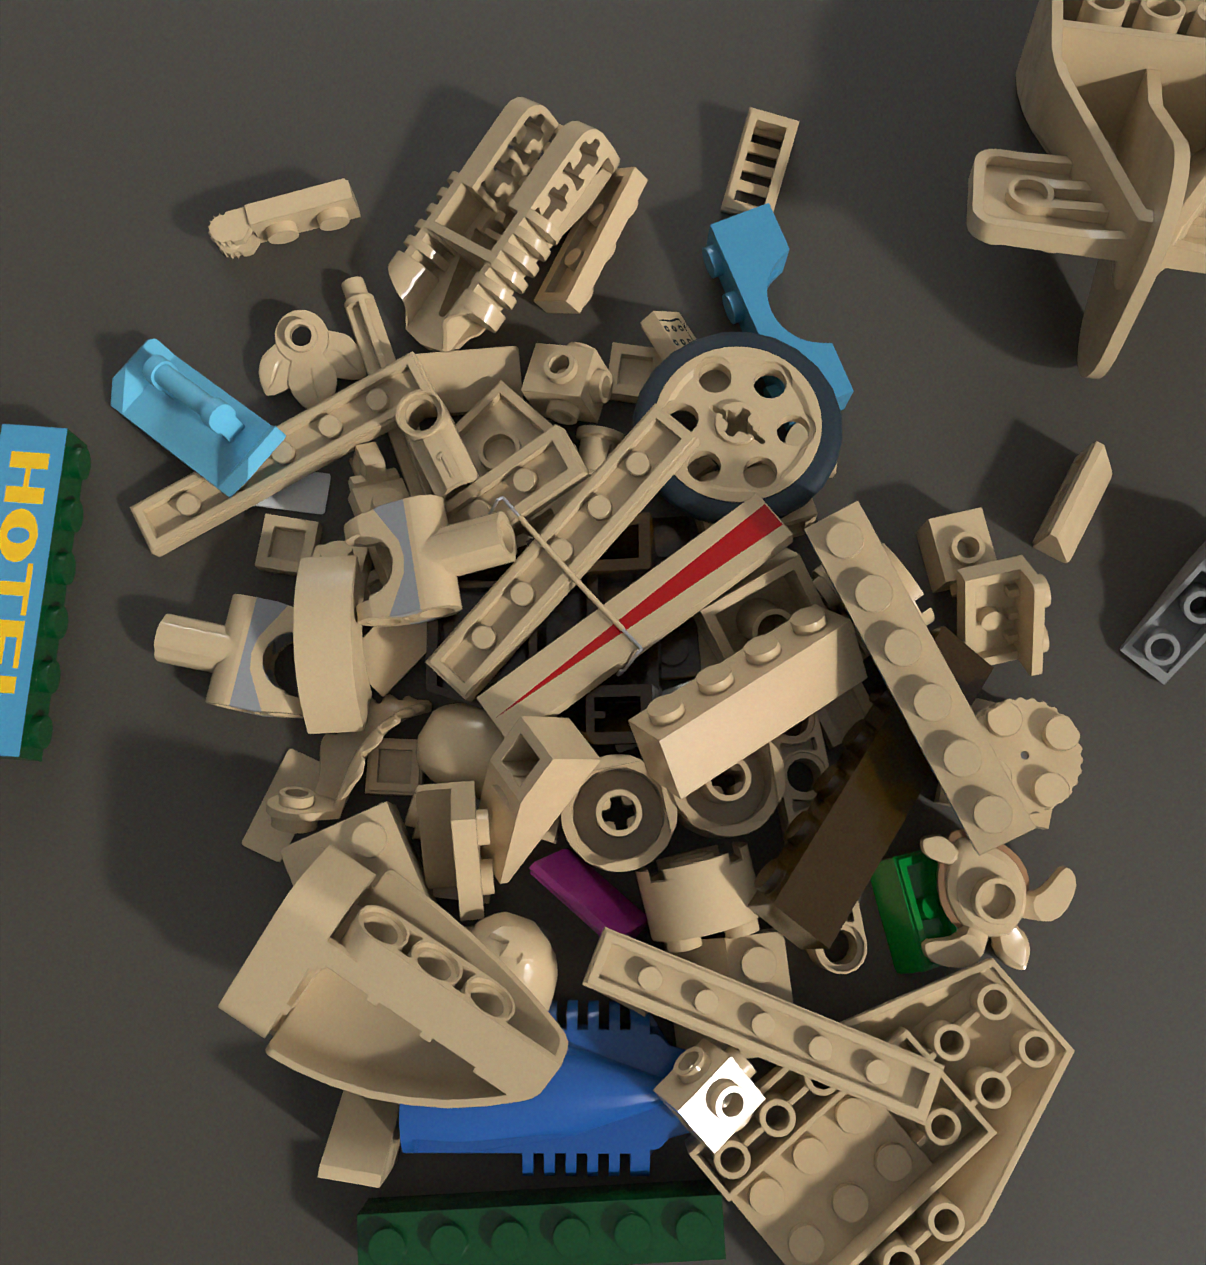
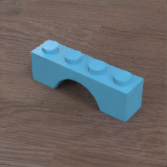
(747, 257)

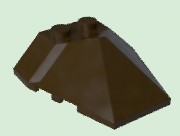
(606, 709)

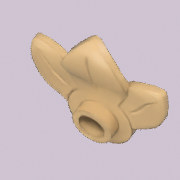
(312, 368)

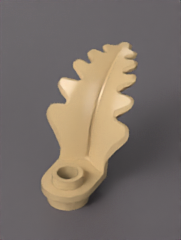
(340, 768)

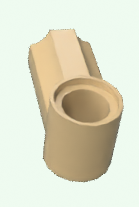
(437, 448)

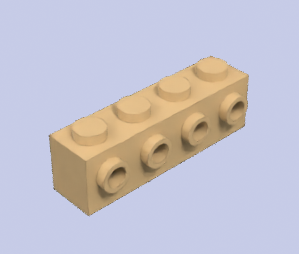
(748, 699)

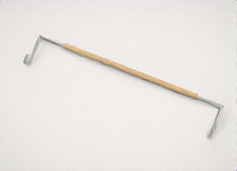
(577, 581)

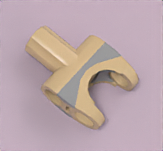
(426, 557)
(236, 653)

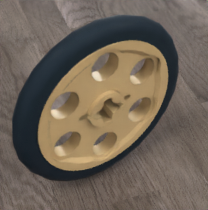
(806, 400)

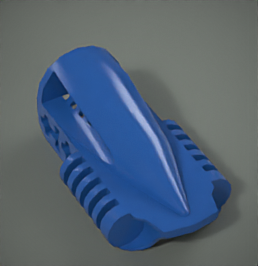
(590, 1106)

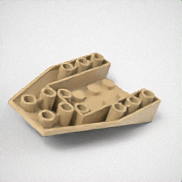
(869, 1187)

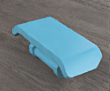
(193, 417)

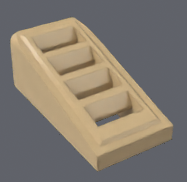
(770, 127)

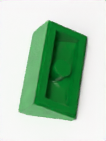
(910, 908)

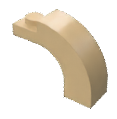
(329, 639)

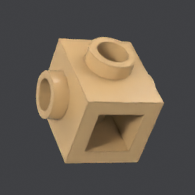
(567, 382)
(711, 1092)

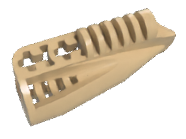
(497, 223)

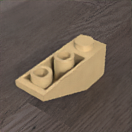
(530, 785)

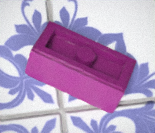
(588, 894)

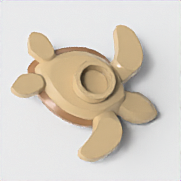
(987, 900)

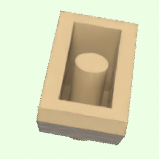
(362, 1141)

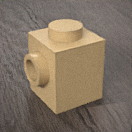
(953, 544)

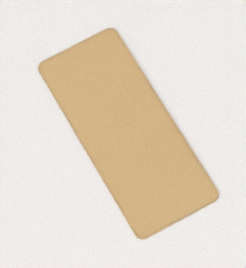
(294, 771)

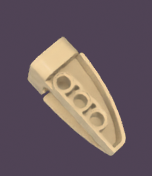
(391, 996)

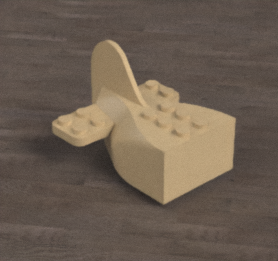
(1124, 173)

